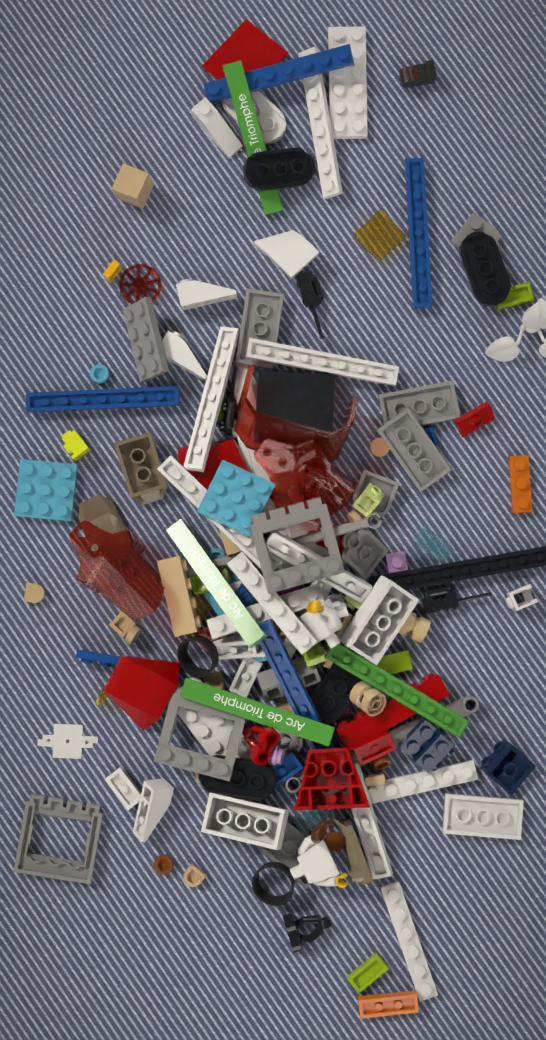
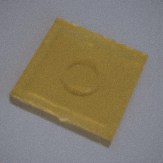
(379, 236)

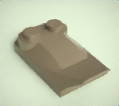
(139, 466)
(102, 514)
(359, 868)

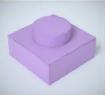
(396, 562)

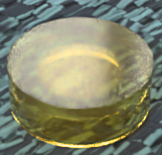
(101, 698)

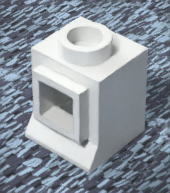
(527, 596)

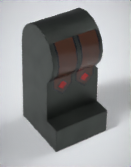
(418, 74)

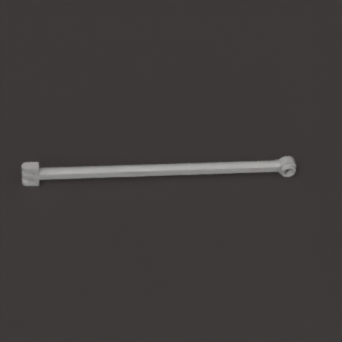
(311, 537)

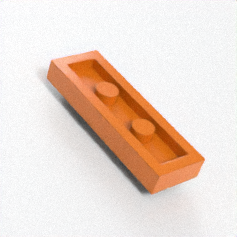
(520, 484)
(388, 1004)

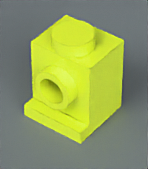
(75, 444)

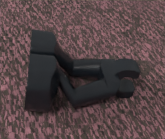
(297, 938)

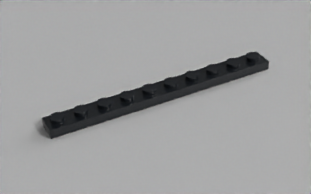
(466, 569)

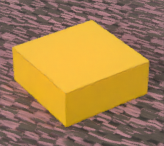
(112, 271)

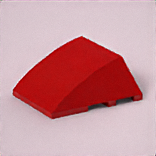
(221, 450)
(142, 687)
(330, 782)

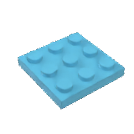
(46, 490)
(235, 497)

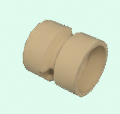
(415, 627)
(368, 698)

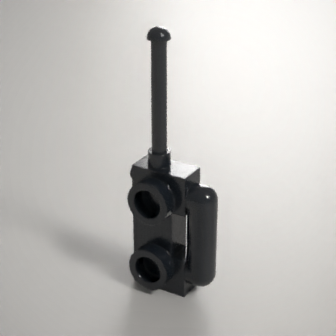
(311, 294)
(229, 408)
(449, 601)

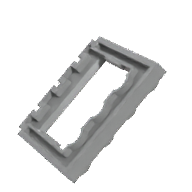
(304, 572)
(192, 760)
(52, 866)

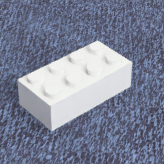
(378, 620)
(245, 821)

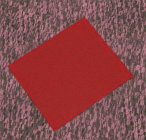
(249, 46)

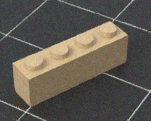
(179, 595)

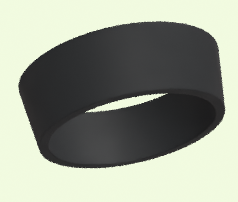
(186, 663)
(264, 896)

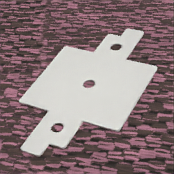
(76, 741)

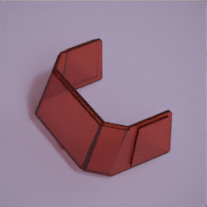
(255, 427)

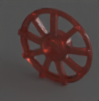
(140, 284)

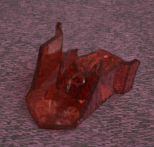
(303, 476)
(117, 569)

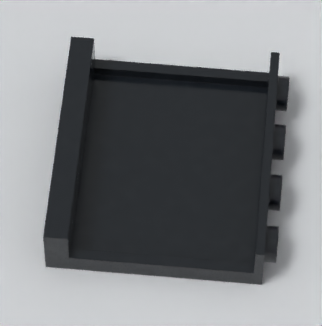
(297, 397)

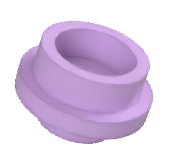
(277, 755)

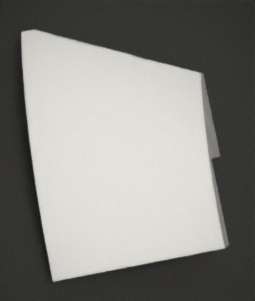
(288, 251)

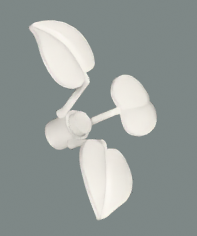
(533, 320)

